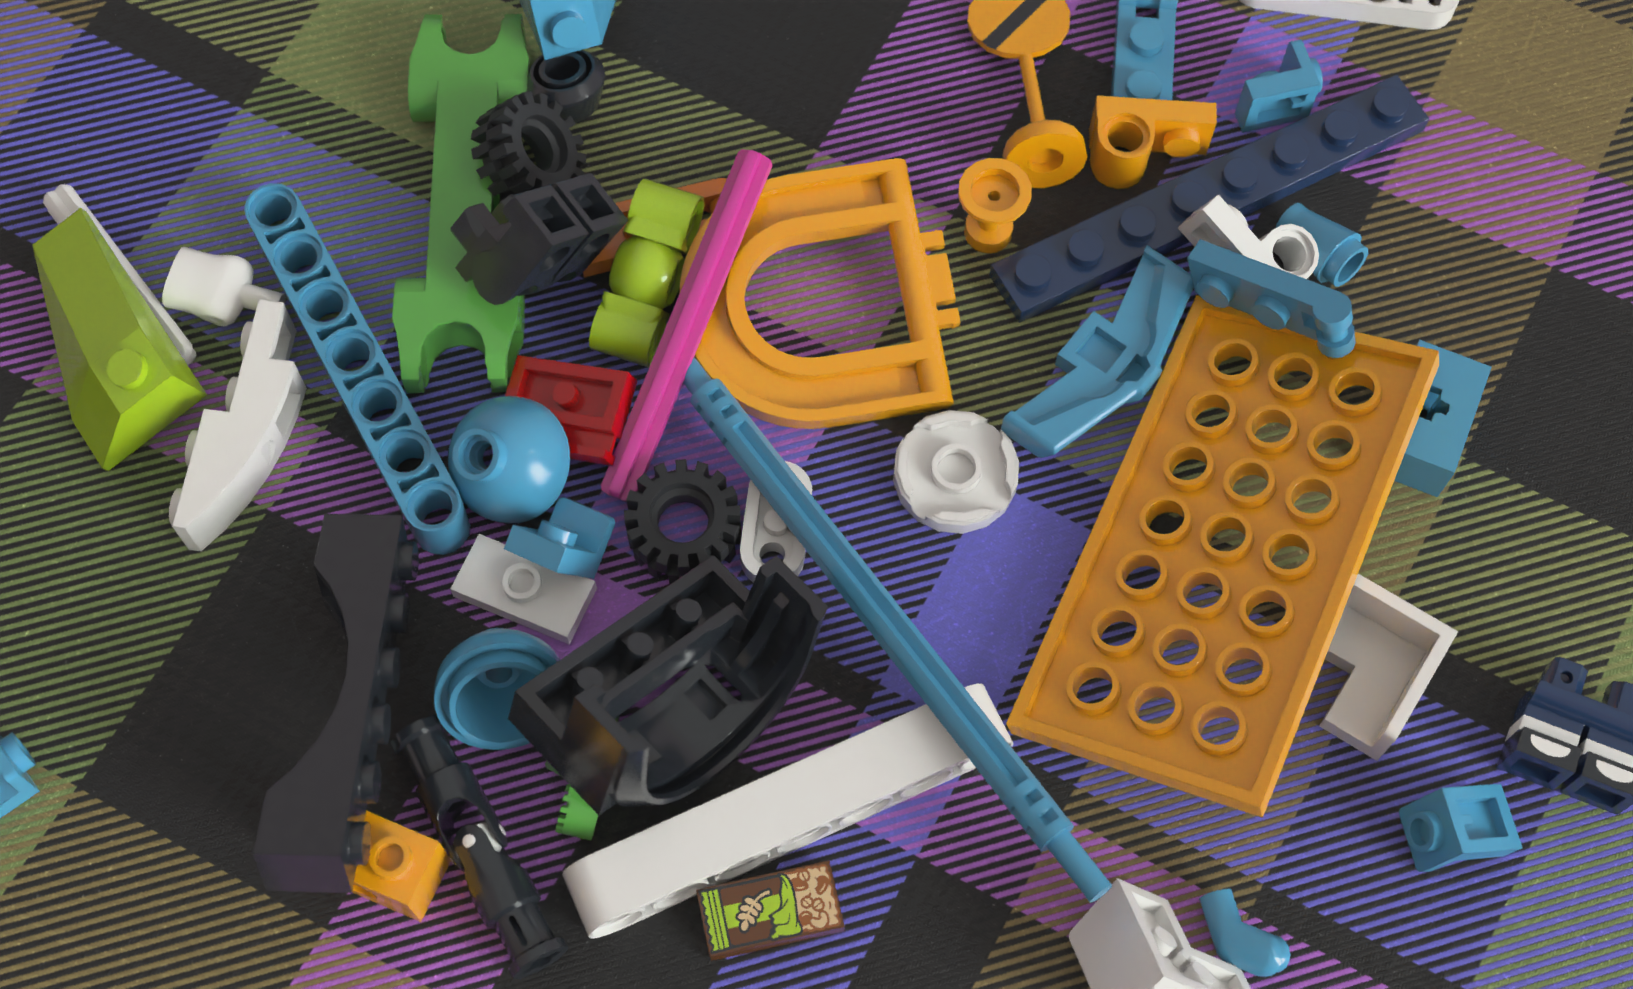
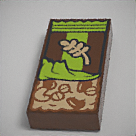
(770, 910)

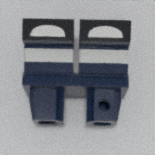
(1574, 739)

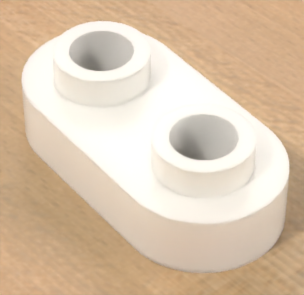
(767, 532)

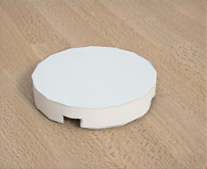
(956, 472)

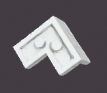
(1389, 660)
(1138, 944)

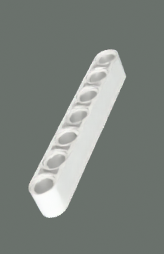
(768, 818)

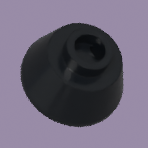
(571, 80)

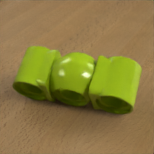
(646, 272)

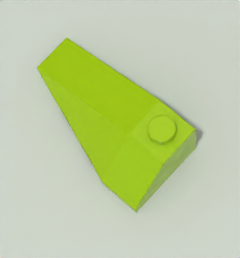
(111, 349)

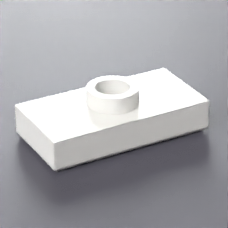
(523, 590)

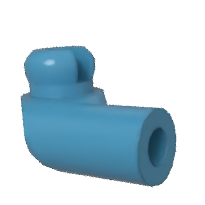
(1239, 942)

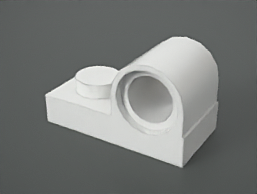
(1229, 229)

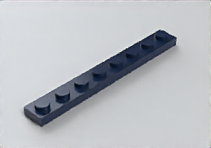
(1243, 178)

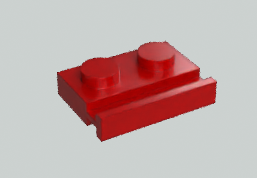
(584, 398)

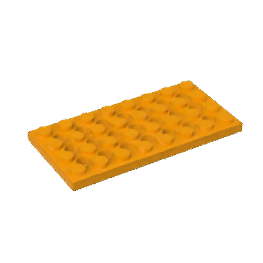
(1313, 594)

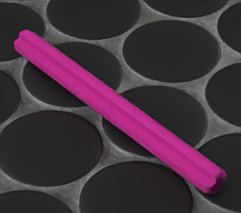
(687, 323)

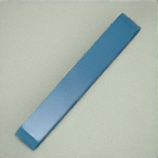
(362, 390)

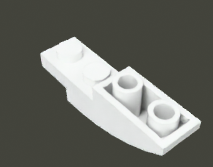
(240, 447)

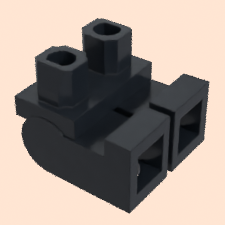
(536, 237)

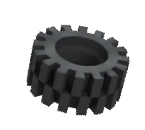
(543, 131)
(675, 487)

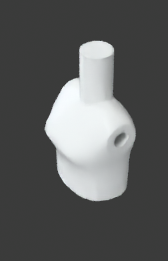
(213, 286)

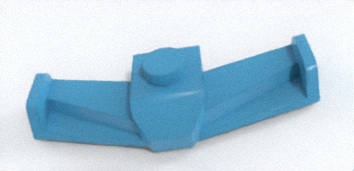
(1106, 360)

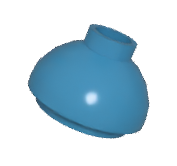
(526, 464)
(479, 685)

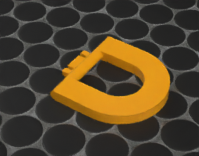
(850, 384)

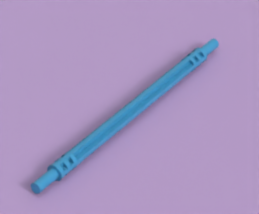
(894, 631)

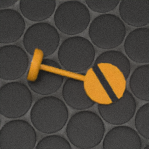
(1023, 30)

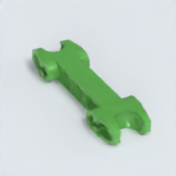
(443, 307)

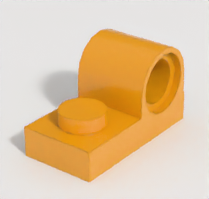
(1143, 128)

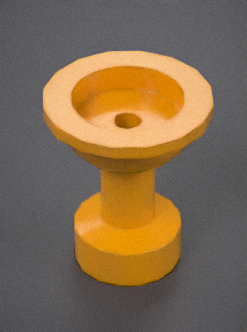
(993, 196)

